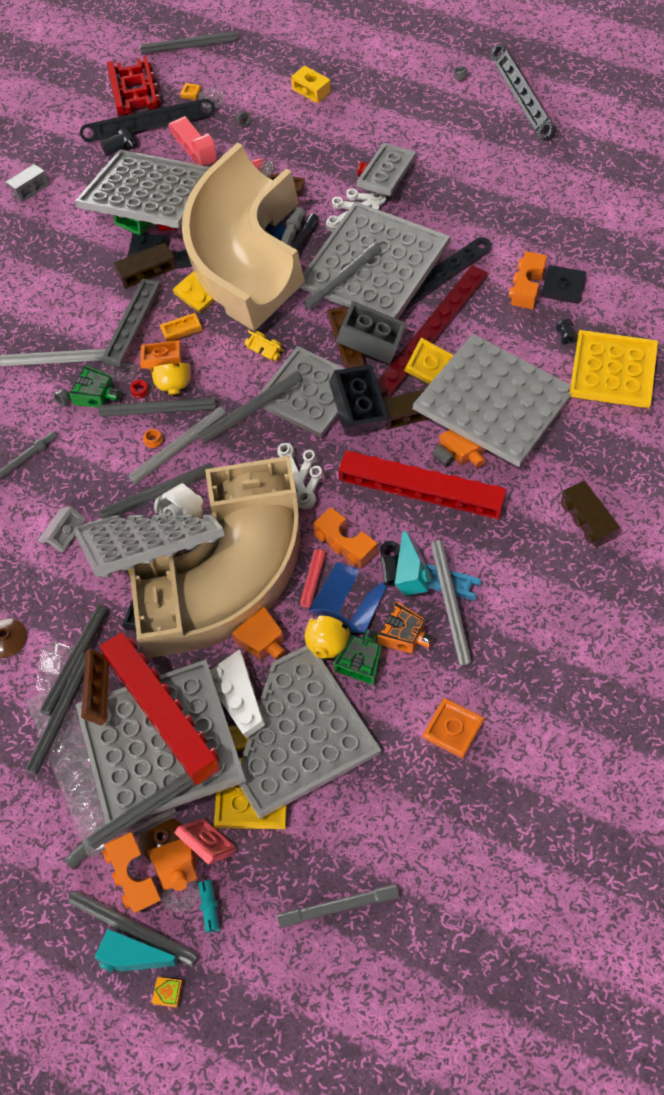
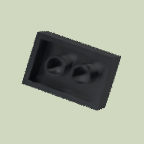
(358, 399)

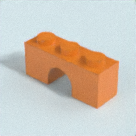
(530, 268)
(356, 550)
(138, 892)

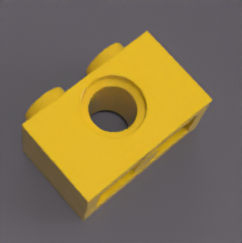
(311, 84)

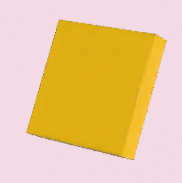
(427, 361)

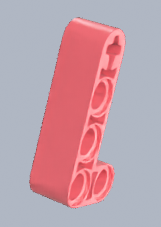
(199, 147)

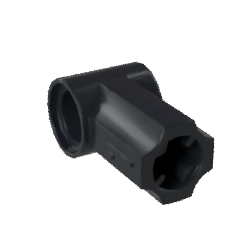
(123, 140)
(389, 563)

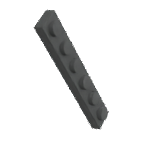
(131, 322)

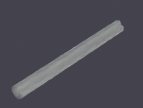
(51, 357)
(176, 446)
(451, 603)

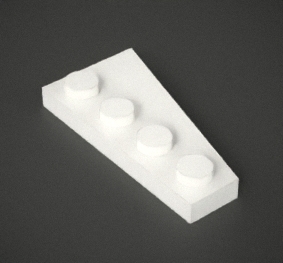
(238, 693)

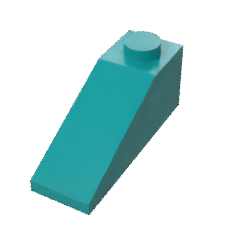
(412, 571)
(128, 954)

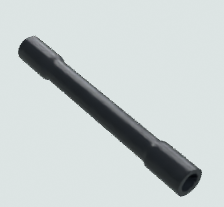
(307, 227)

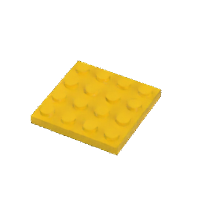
(614, 369)

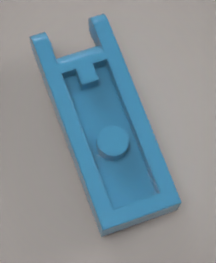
(461, 583)

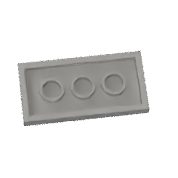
(386, 169)

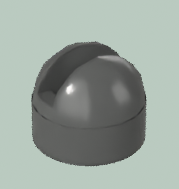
(460, 73)
(245, 116)
(62, 395)

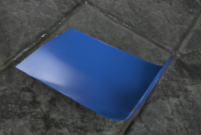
(335, 592)

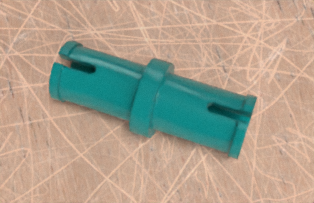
(209, 906)

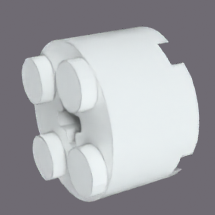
(179, 501)

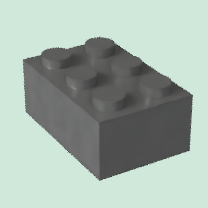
(370, 332)

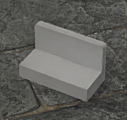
(60, 529)

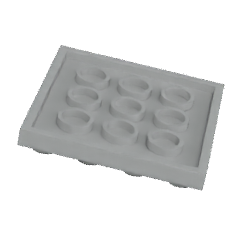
(310, 401)

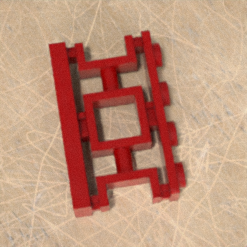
(133, 76)

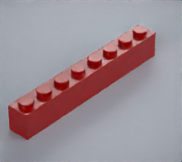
(422, 484)
(160, 709)

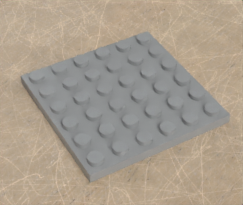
(142, 188)
(388, 278)
(494, 399)
(133, 759)

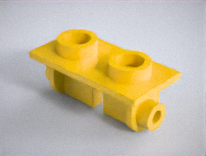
(271, 348)

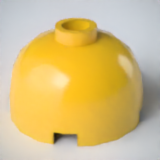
(171, 377)
(326, 636)

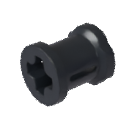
(566, 331)

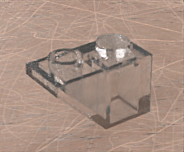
(51, 663)

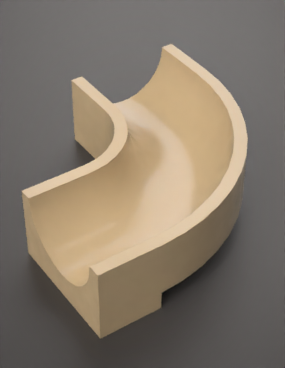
(228, 239)
(220, 584)

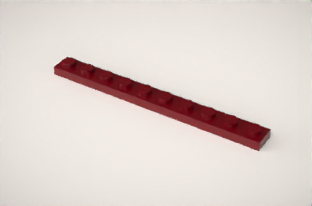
(432, 328)

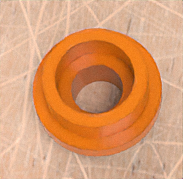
(152, 433)

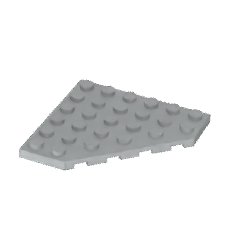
(122, 543)
(306, 735)

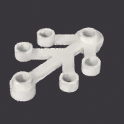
(373, 199)
(300, 476)

